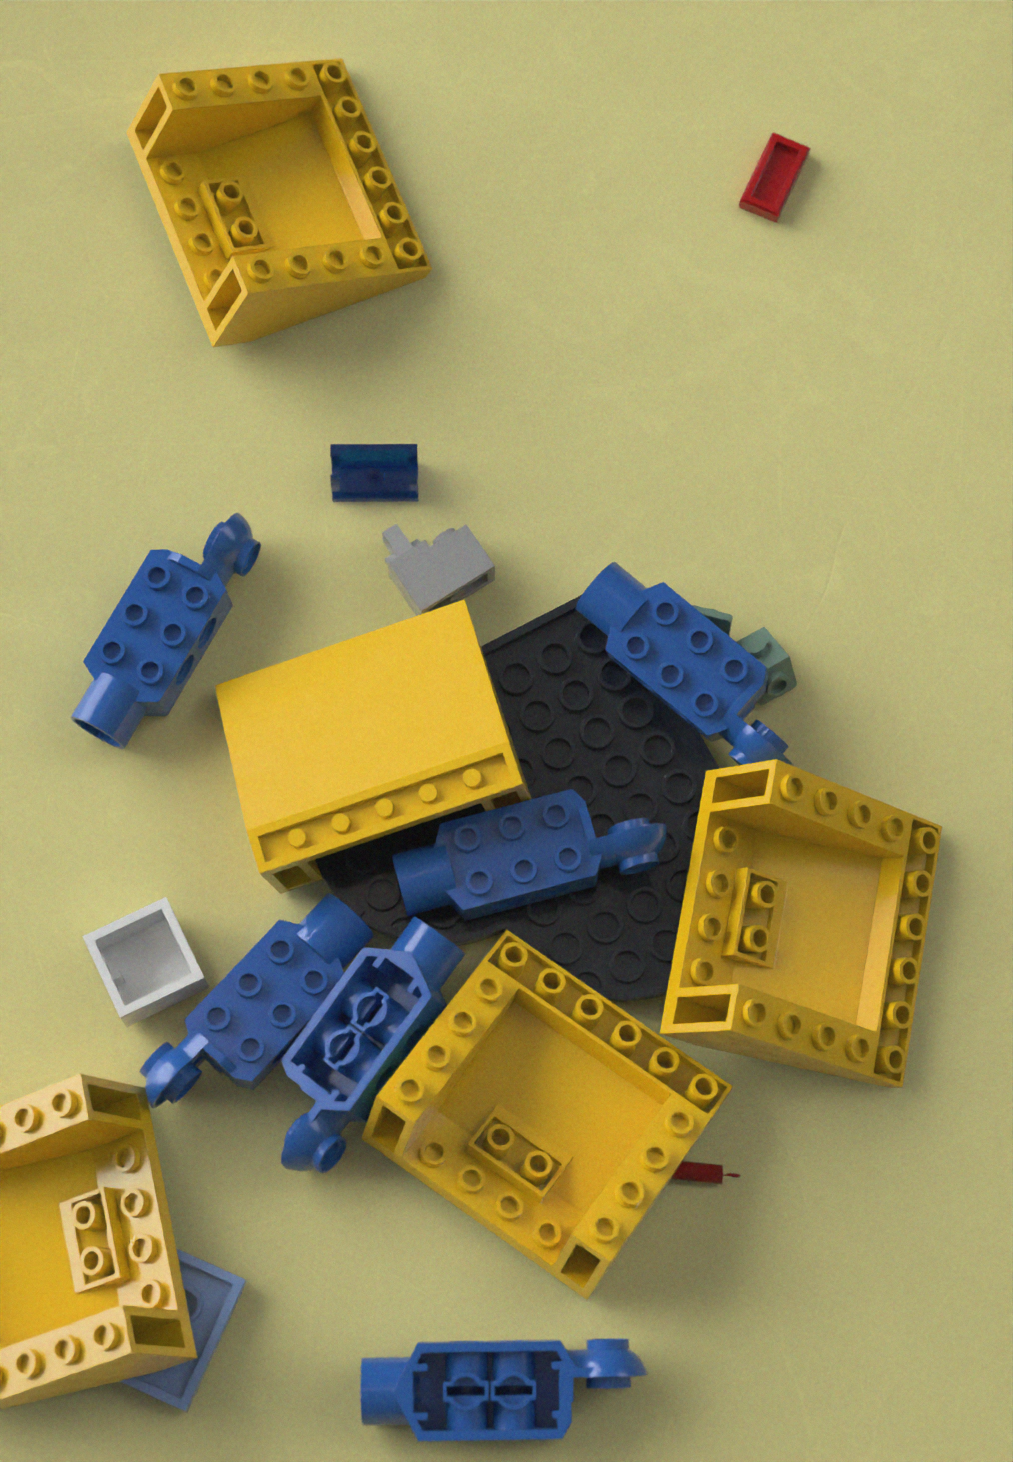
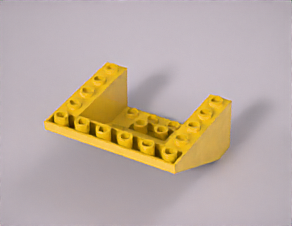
(273, 194)
(366, 741)
(802, 924)
(544, 1112)
(85, 1244)

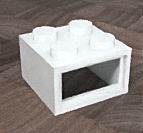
(145, 962)

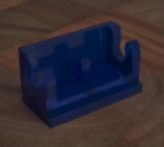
(374, 472)

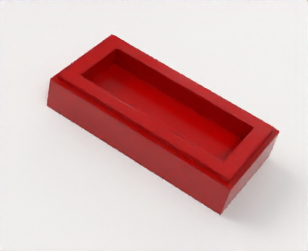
(774, 177)

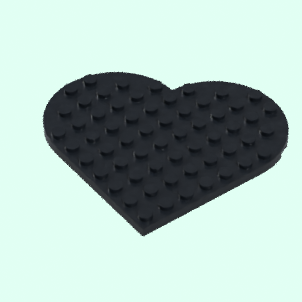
(624, 752)

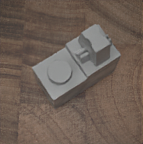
(437, 573)

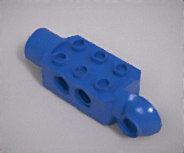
(161, 632)
(683, 661)
(521, 856)
(260, 1003)
(363, 1038)
(490, 1386)

